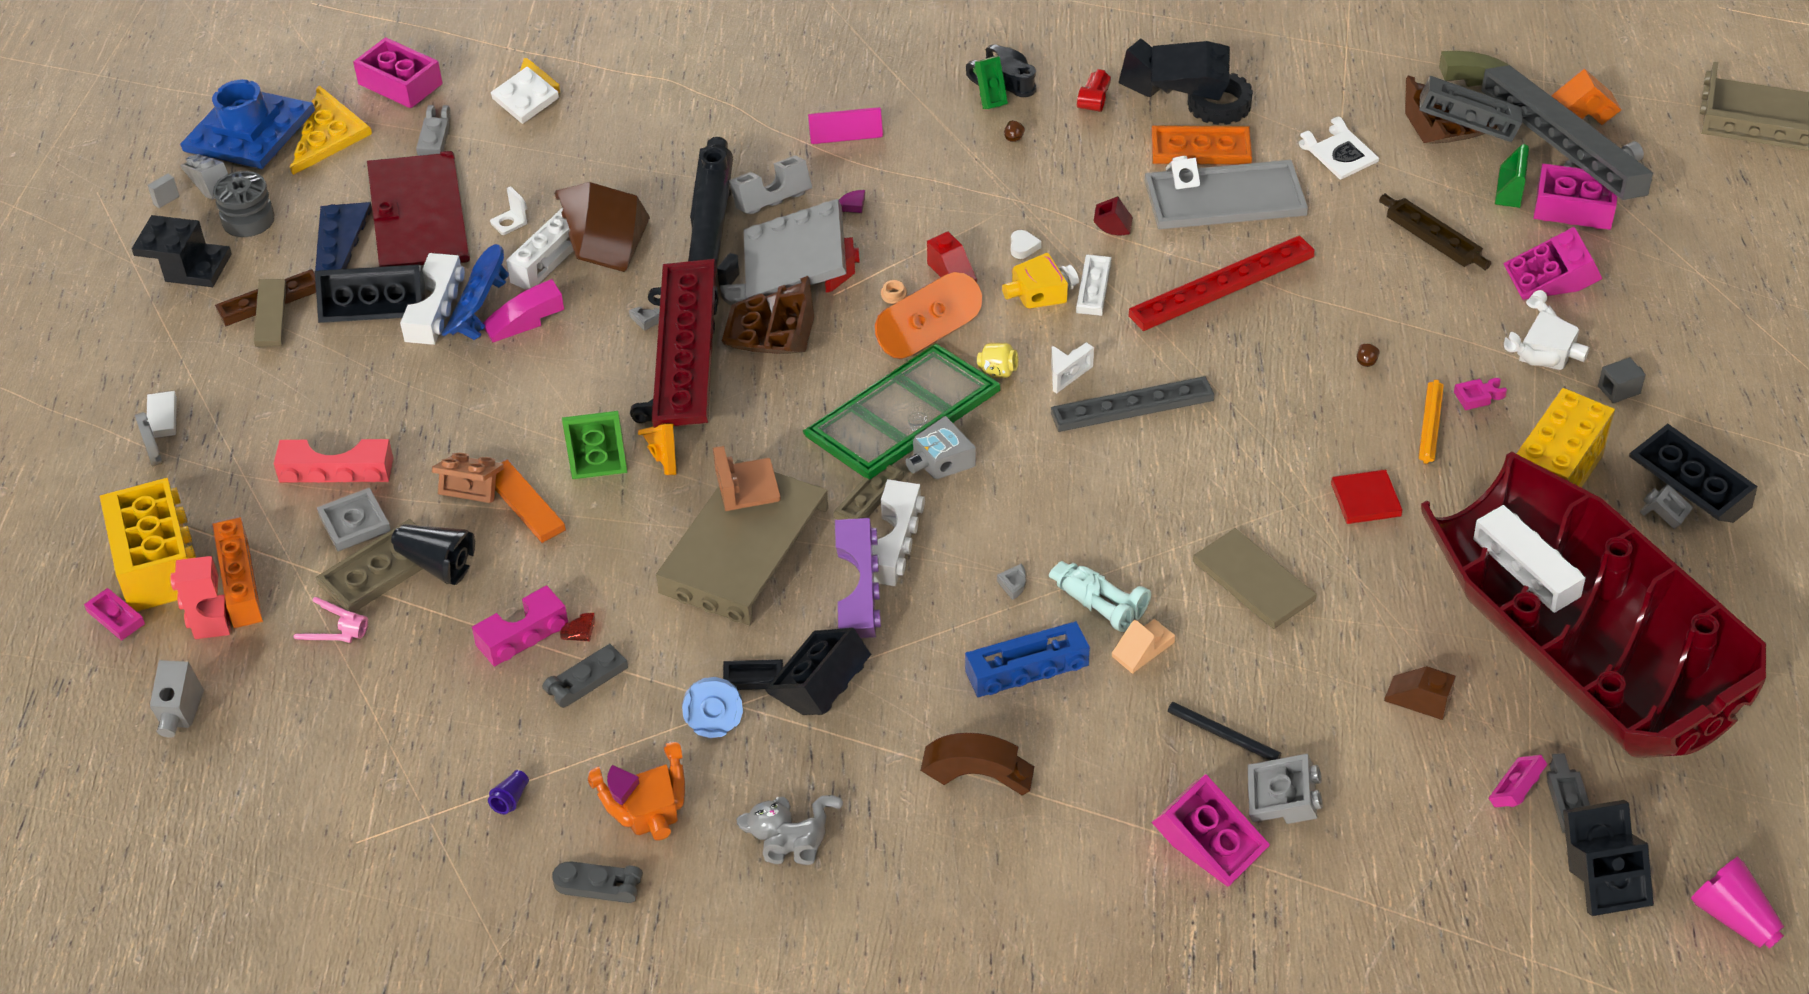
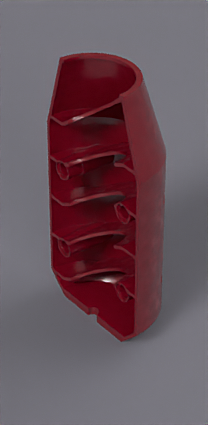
(1642, 642)

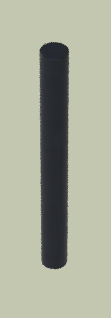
(1223, 732)

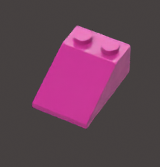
(1211, 831)

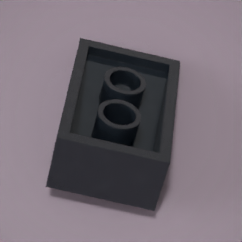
(1192, 68)

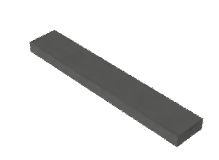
(1132, 404)

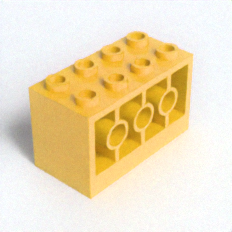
(1570, 437)
(146, 541)

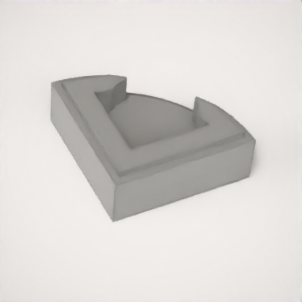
(733, 293)
(645, 317)
(1013, 581)

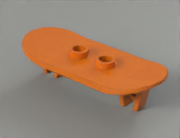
(928, 315)

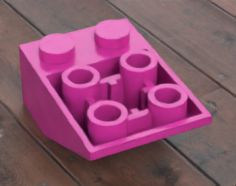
(1554, 266)

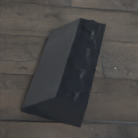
(368, 292)
(1696, 474)

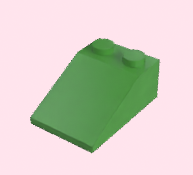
(595, 444)

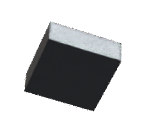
(728, 270)

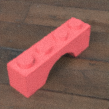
(366, 462)

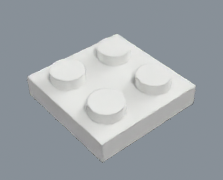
(524, 95)

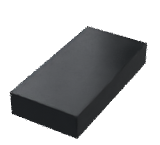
(751, 673)

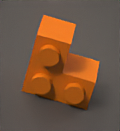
(1588, 96)

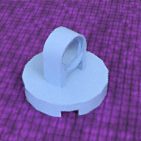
(712, 707)

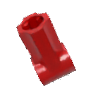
(1094, 93)

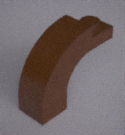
(977, 754)

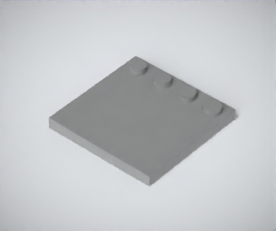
(794, 248)

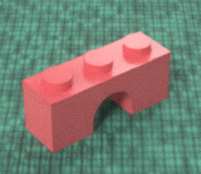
(197, 594)

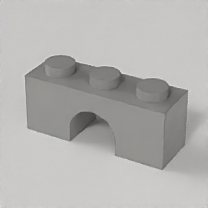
(790, 180)

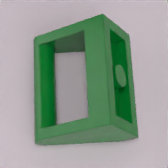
(1512, 178)

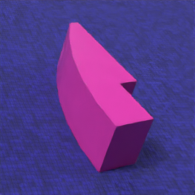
(524, 311)

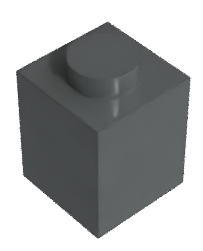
(1621, 380)

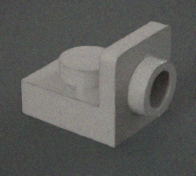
(1668, 505)

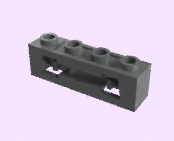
(1471, 108)

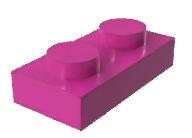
(114, 614)
(1518, 781)

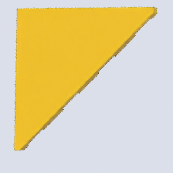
(327, 131)

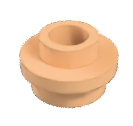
(893, 291)

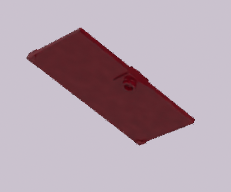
(416, 209)

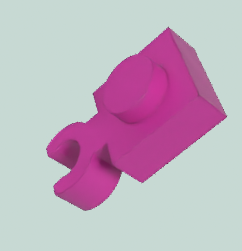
(1476, 394)

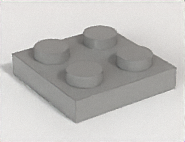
(353, 519)

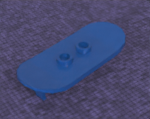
(485, 273)

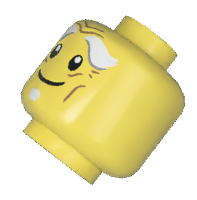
(998, 360)

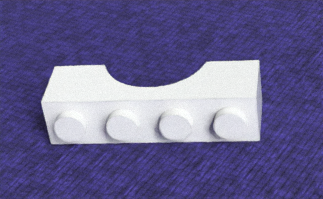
(426, 319)
(900, 508)

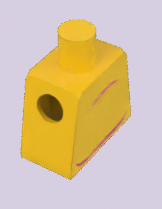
(1037, 283)

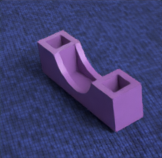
(855, 544)

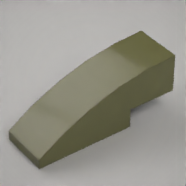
(1467, 66)

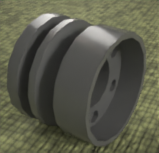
(243, 203)

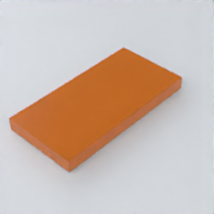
(1204, 143)

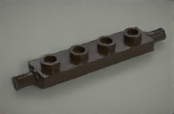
(1434, 232)

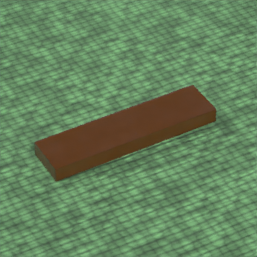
(245, 305)

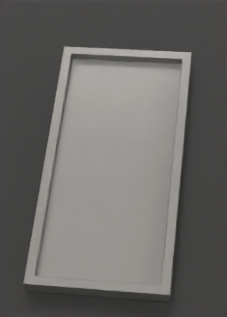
(1227, 195)

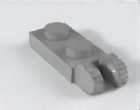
(433, 131)

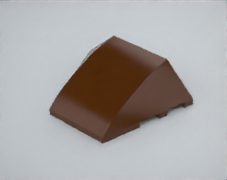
(1430, 127)
(603, 223)
(772, 322)

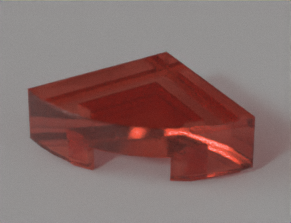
(579, 629)

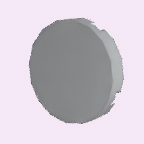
(148, 438)

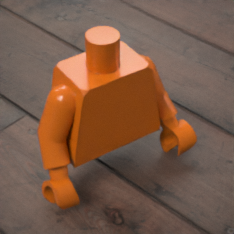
(653, 801)

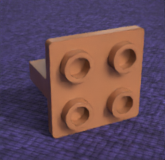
(468, 477)

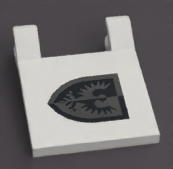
(1340, 153)

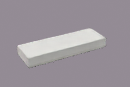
(1093, 285)

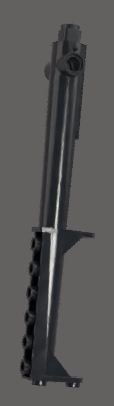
(707, 223)

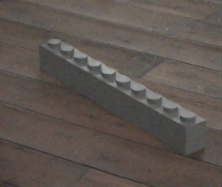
(1569, 133)

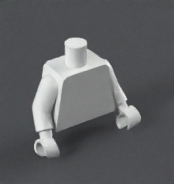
(1549, 340)

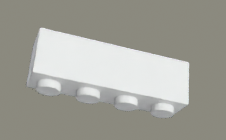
(1529, 558)

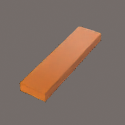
(527, 503)

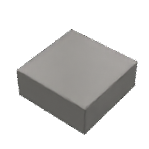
(163, 190)

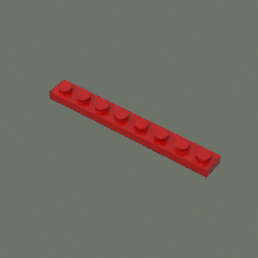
(1221, 283)

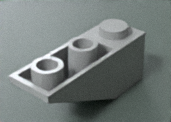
(204, 172)

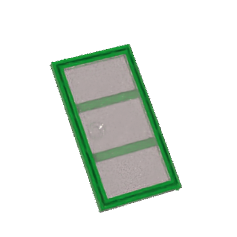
(885, 417)

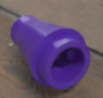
(507, 794)

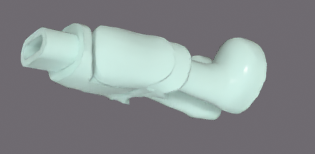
(1087, 587)

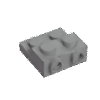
(1284, 789)

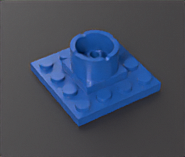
(247, 124)

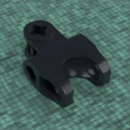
(1016, 71)

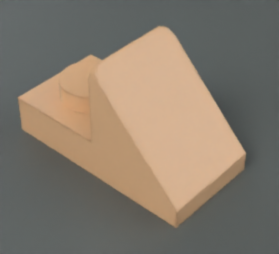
(1142, 644)

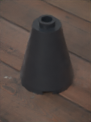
(436, 549)

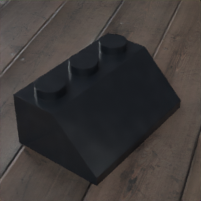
(820, 670)

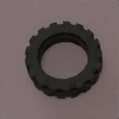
(1224, 112)

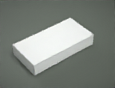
(162, 413)

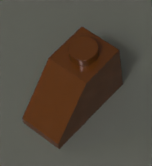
(1422, 691)

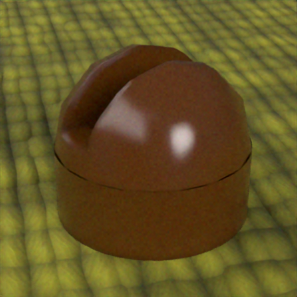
(1014, 131)
(1367, 355)

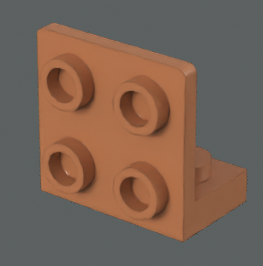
(745, 482)

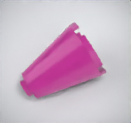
(1740, 904)

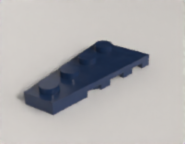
(339, 233)

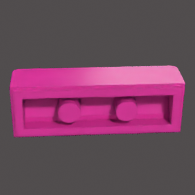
(845, 125)

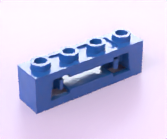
(1027, 659)

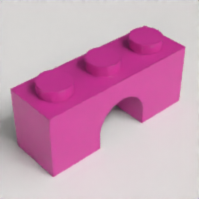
(504, 639)

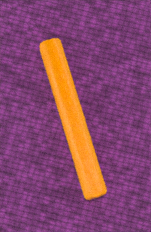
(1431, 421)

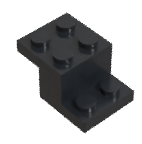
(181, 251)
(1608, 857)

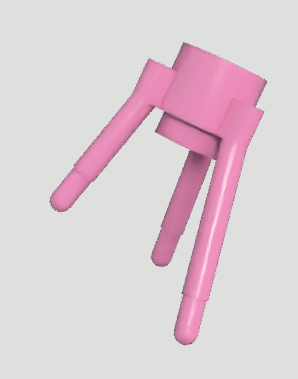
(349, 623)

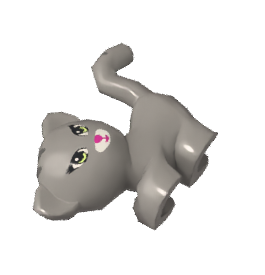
(774, 824)

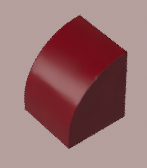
(1113, 217)

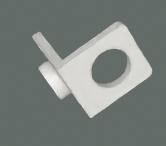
(1183, 163)
(516, 213)

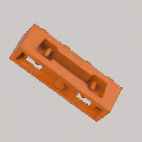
(237, 573)

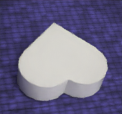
(1023, 244)

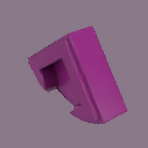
(853, 201)
(621, 784)

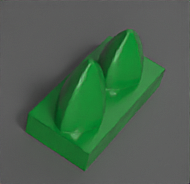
(991, 82)

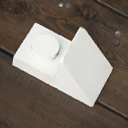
(1070, 367)

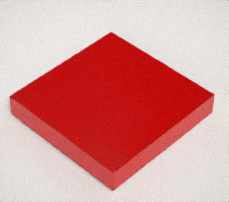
(1366, 496)

